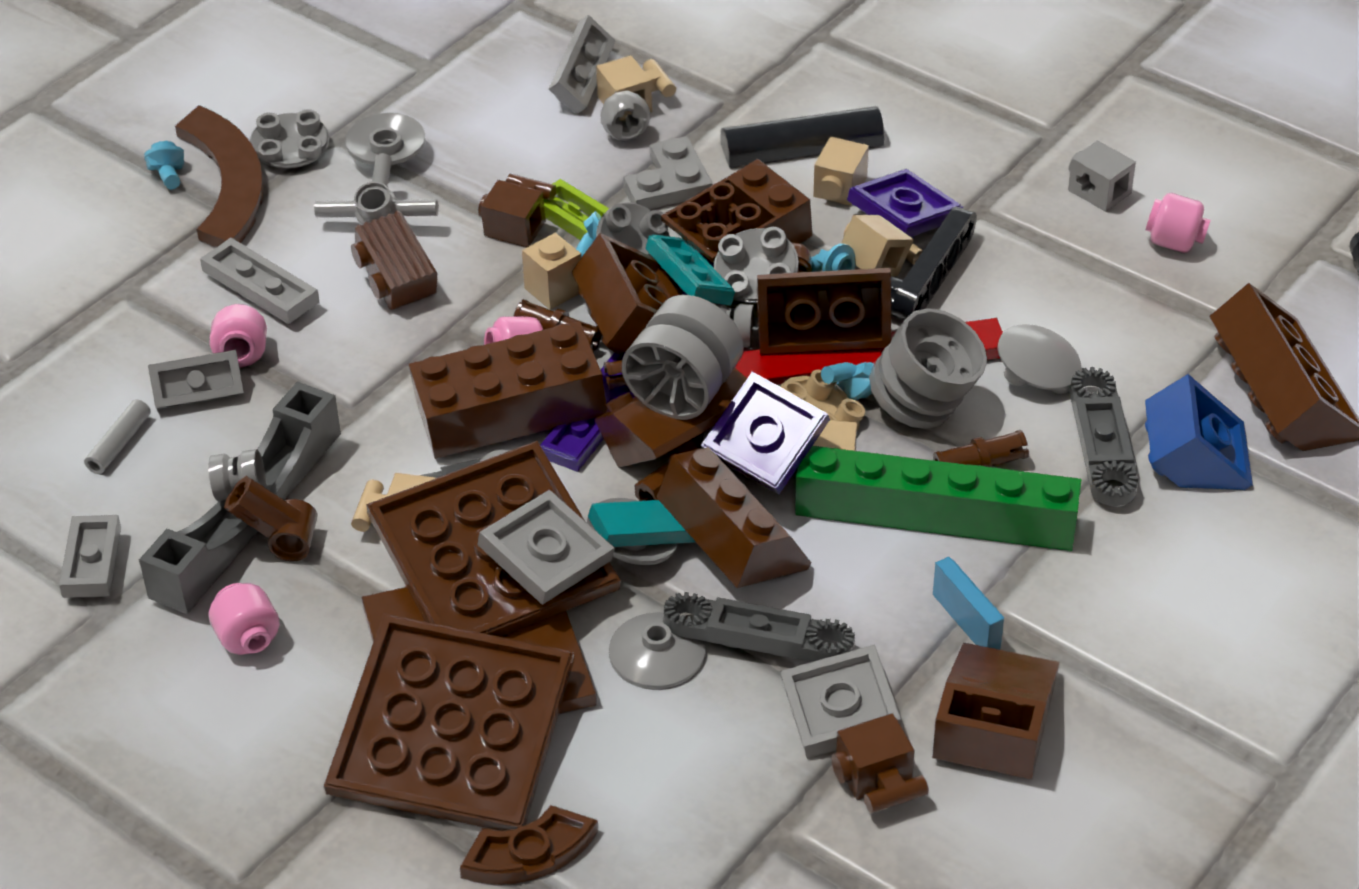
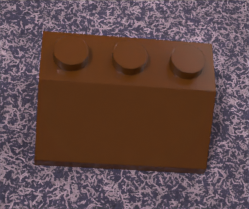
(621, 290)
(824, 310)
(641, 434)
(728, 520)

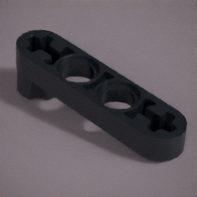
(933, 264)

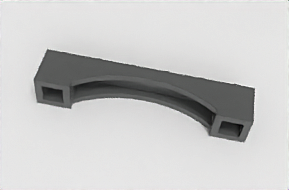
(189, 561)

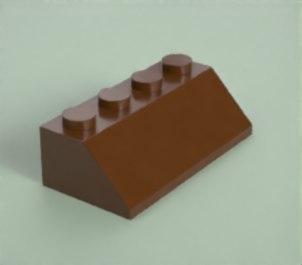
(1284, 372)

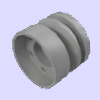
(927, 368)

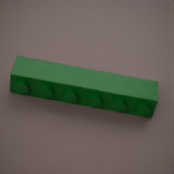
(938, 497)

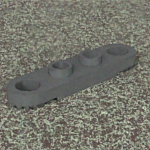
(1103, 437)
(756, 627)

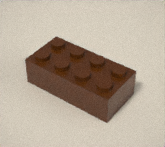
(508, 389)

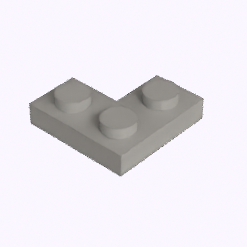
(676, 177)

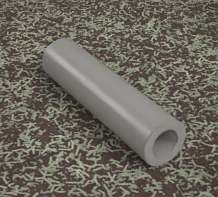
(117, 436)

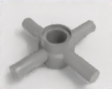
(376, 200)

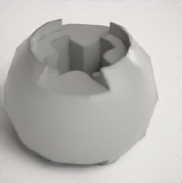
(635, 122)

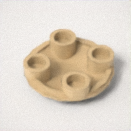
(825, 397)

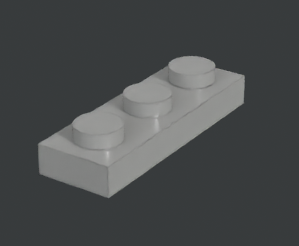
(577, 71)
(260, 280)

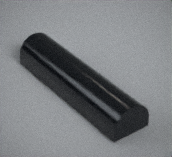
(800, 135)

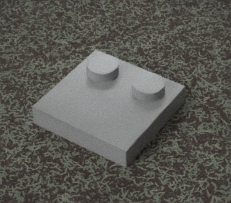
(545, 546)
(836, 696)

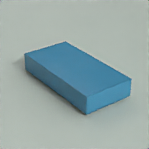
(967, 604)

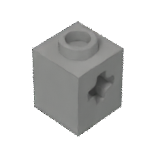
(1101, 175)

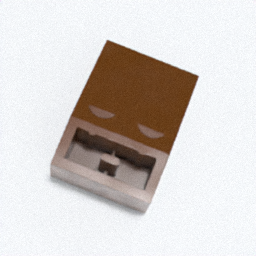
(742, 202)
(994, 710)

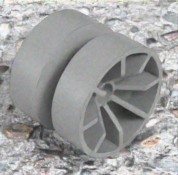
(682, 357)

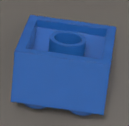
(1196, 438)

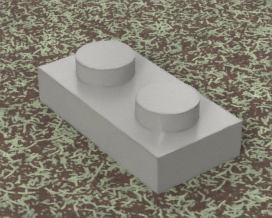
(195, 379)
(90, 556)

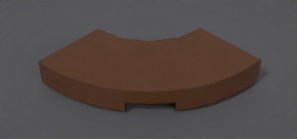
(529, 850)

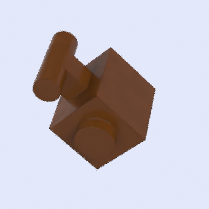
(515, 209)
(878, 764)

